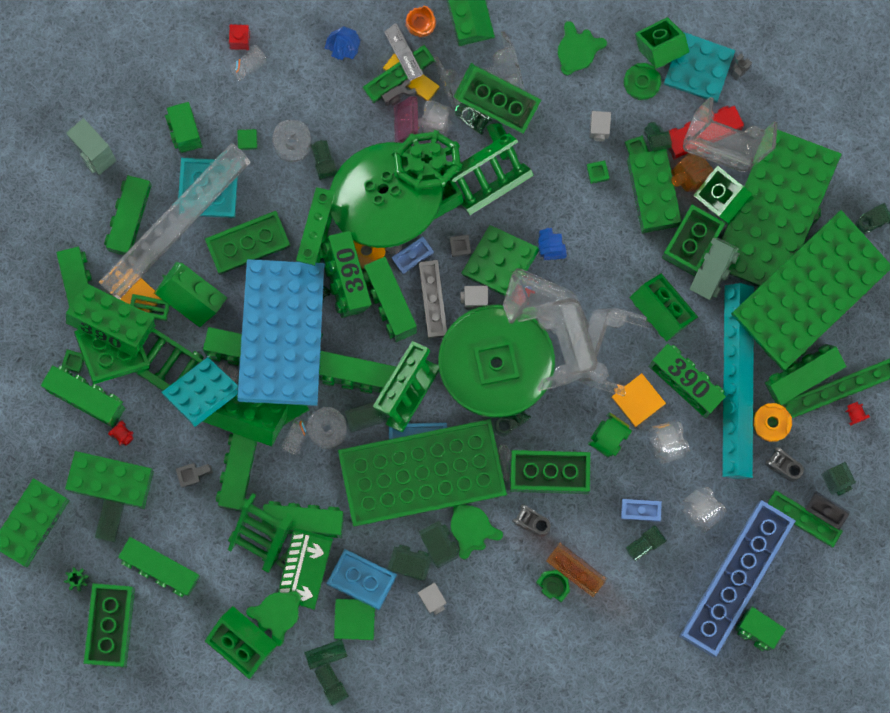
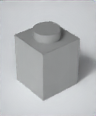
(600, 125)
(474, 296)
(432, 599)

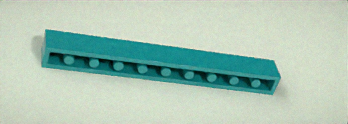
(737, 388)

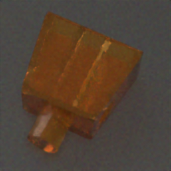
(691, 172)

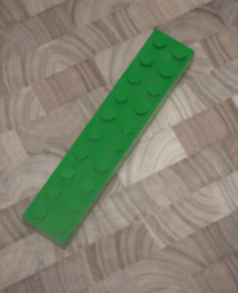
(333, 367)

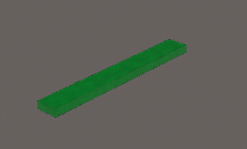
(836, 390)

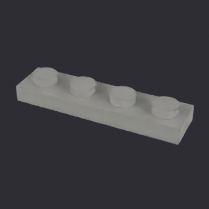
(432, 299)

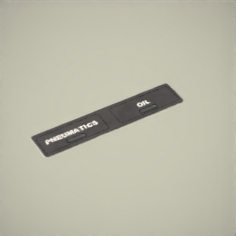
(403, 52)

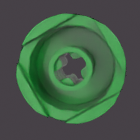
(609, 435)

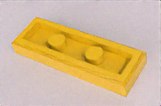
(423, 85)

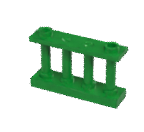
(502, 185)
(316, 227)
(159, 378)
(406, 386)
(277, 536)

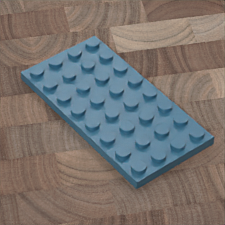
(281, 333)

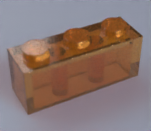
(576, 569)

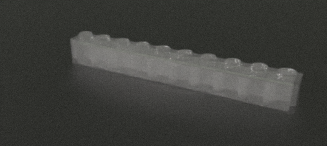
(175, 221)

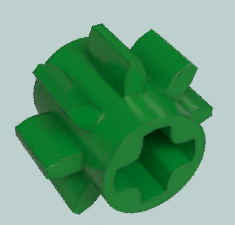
(81, 582)

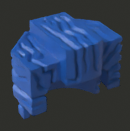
(343, 43)
(551, 245)

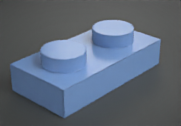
(412, 255)
(641, 510)

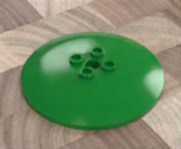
(375, 217)
(486, 336)

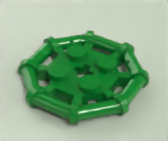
(427, 151)

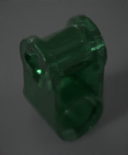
(474, 118)
(876, 218)
(513, 422)

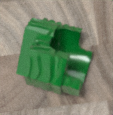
(554, 585)

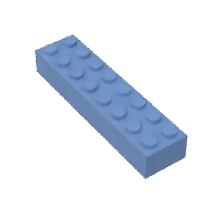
(737, 578)

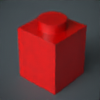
(239, 37)

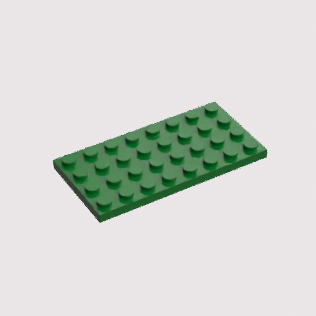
(783, 206)
(811, 290)
(422, 472)

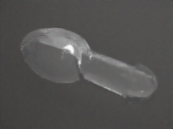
(504, 457)

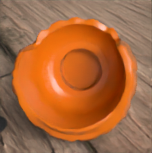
(421, 21)

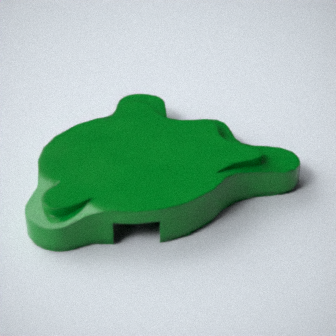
(577, 50)
(471, 528)
(277, 613)

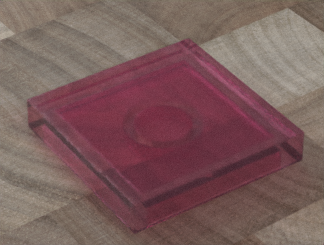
(406, 119)

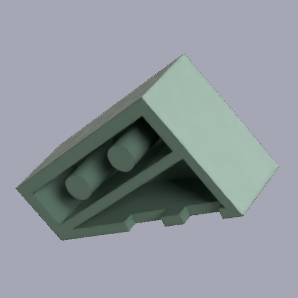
(93, 149)
(714, 269)

